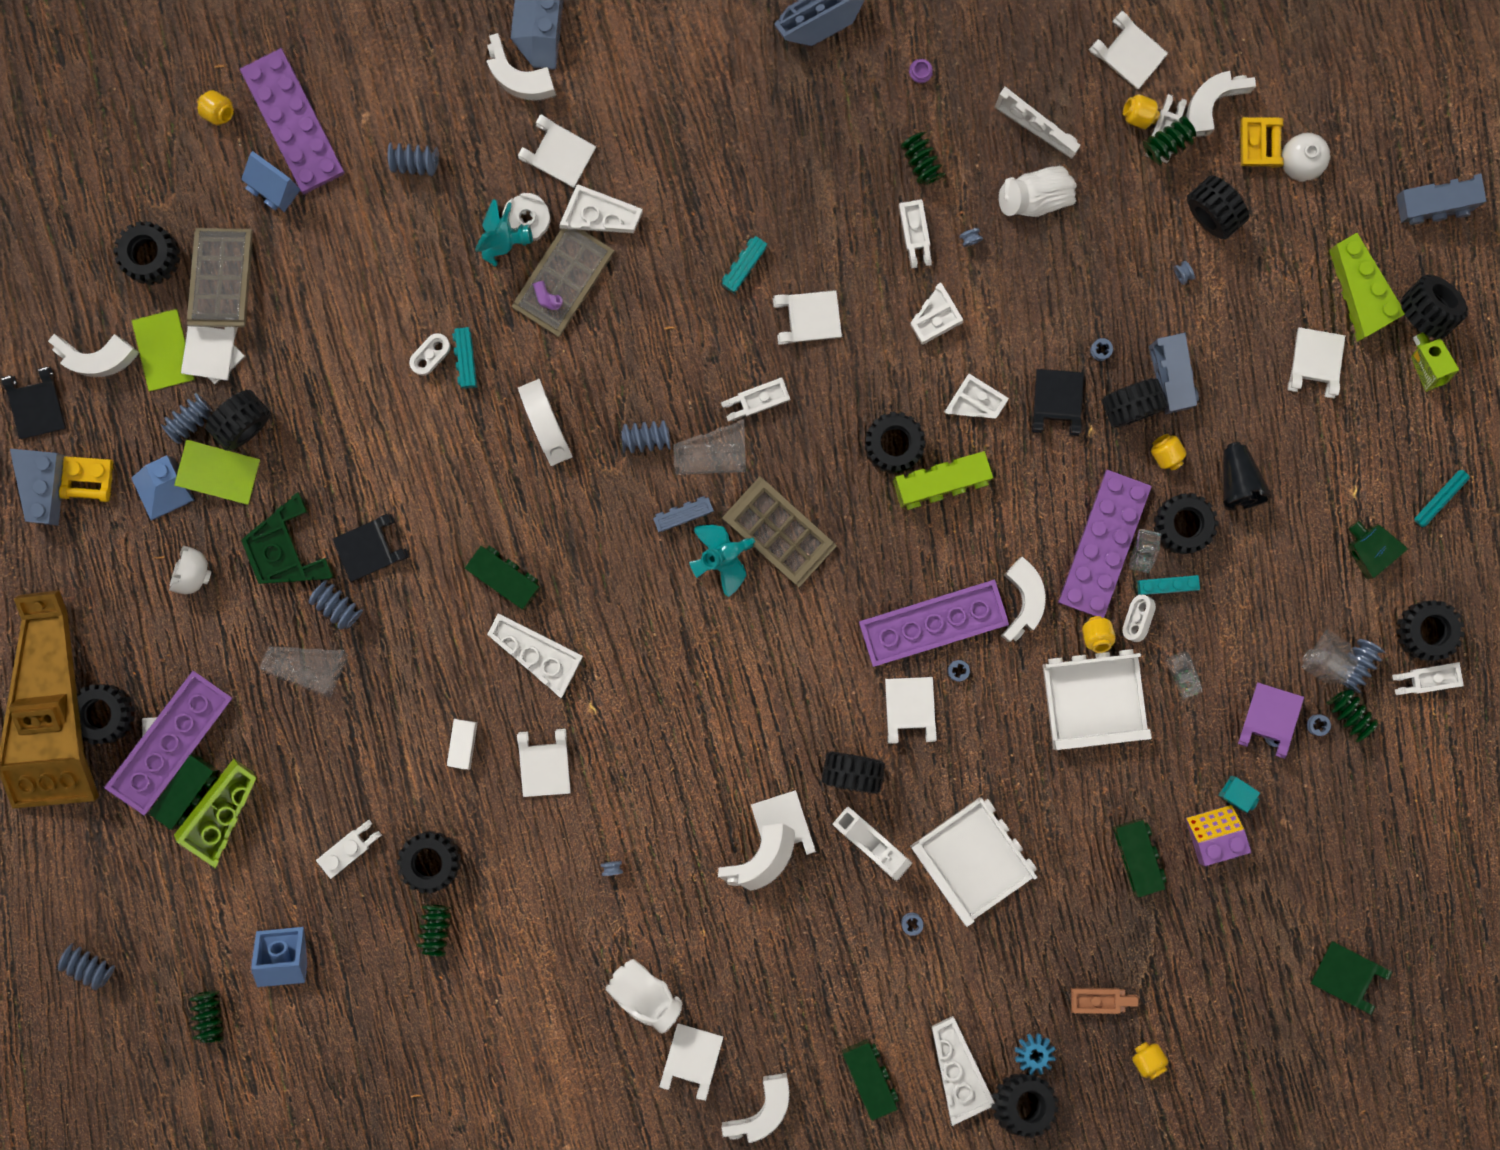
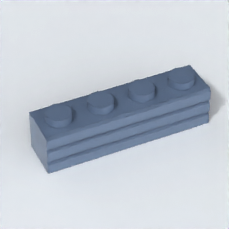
(683, 515)

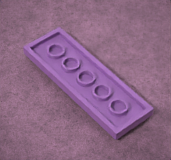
(292, 121)
(1104, 544)
(933, 623)
(168, 743)

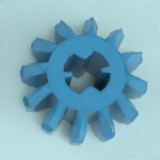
(1044, 1056)

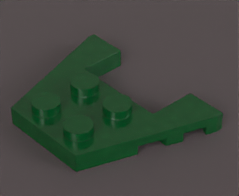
(274, 552)

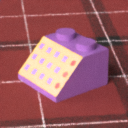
(1217, 835)

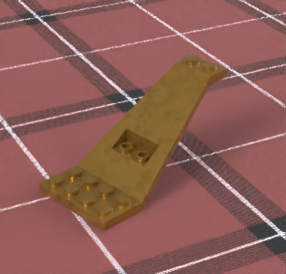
(44, 755)

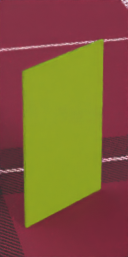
(161, 349)
(217, 472)

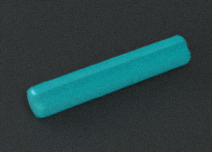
(1442, 498)

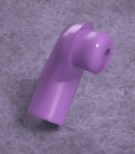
(546, 299)

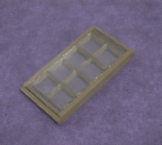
(568, 271)
(220, 277)
(779, 531)

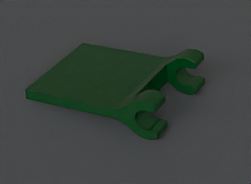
(1347, 975)

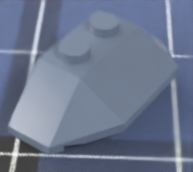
(815, 20)
(537, 31)

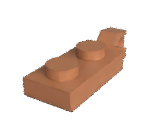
(1101, 1000)

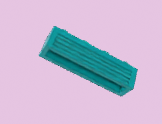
(744, 265)
(465, 357)
(1168, 585)

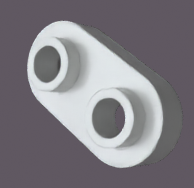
(428, 353)
(1139, 618)

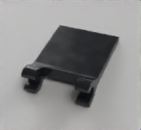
(1058, 398)
(35, 406)
(367, 548)

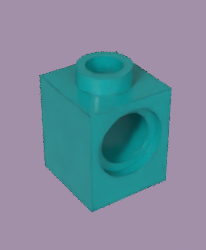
(1239, 794)

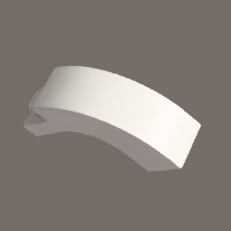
(524, 85)
(1201, 105)
(105, 362)
(544, 422)
(1032, 591)
(872, 843)
(767, 864)
(768, 1117)

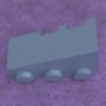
(1441, 200)
(1174, 372)
(38, 484)

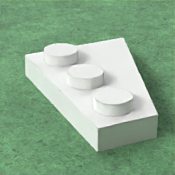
(599, 213)

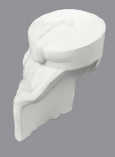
(1038, 192)
(644, 996)

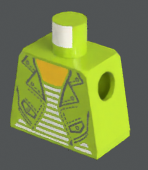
(1433, 362)

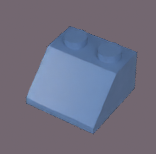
(269, 182)
(279, 957)

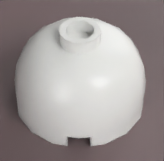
(1305, 156)
(189, 572)

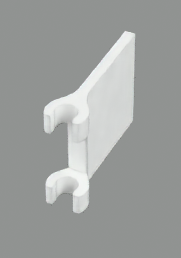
(1131, 53)
(559, 153)
(811, 316)
(208, 352)
(1317, 359)
(910, 706)
(544, 766)
(784, 810)
(692, 1058)

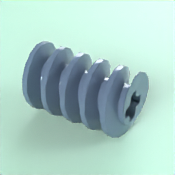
(412, 160)
(187, 419)
(645, 436)
(332, 605)
(1365, 655)
(85, 968)

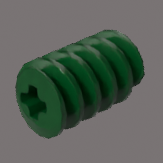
(1169, 140)
(921, 159)
(1353, 713)
(434, 930)
(206, 1017)

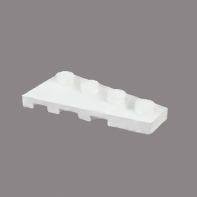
(1035, 122)
(540, 655)
(961, 1078)

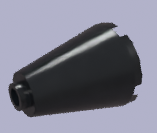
(1242, 479)

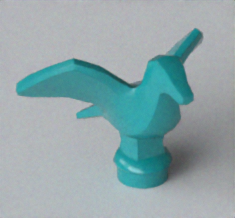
(500, 235)
(721, 556)

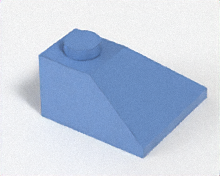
(157, 488)

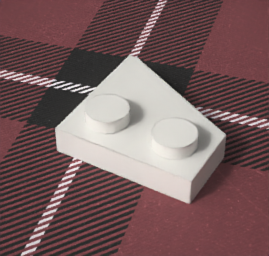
(936, 316)
(976, 400)

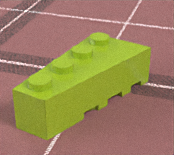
(1364, 287)
(943, 479)
(212, 820)

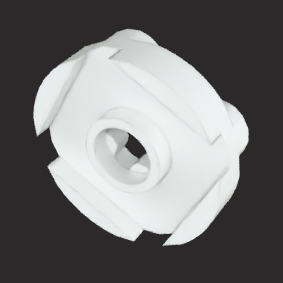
(538, 209)

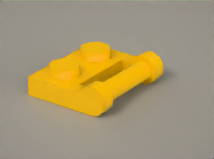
(1254, 142)
(86, 470)

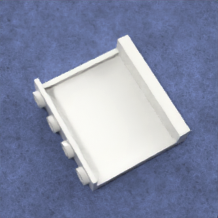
(1095, 700)
(974, 860)

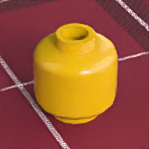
(215, 107)
(1141, 111)
(1168, 452)
(1098, 634)
(1150, 1060)

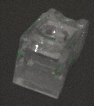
(1145, 551)
(1184, 674)

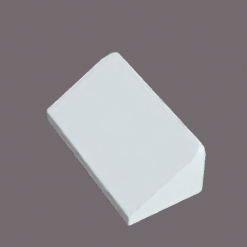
(462, 744)

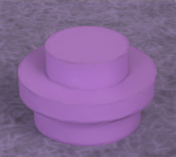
(920, 70)

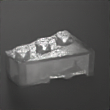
(713, 452)
(1330, 659)
(307, 668)

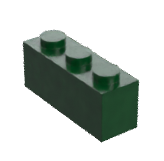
(503, 576)
(184, 792)
(1139, 857)
(870, 1079)

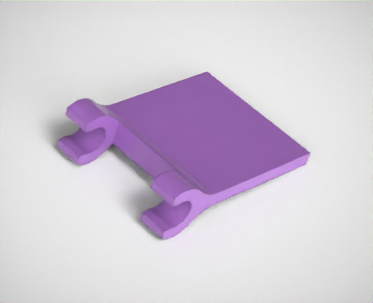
(1272, 716)

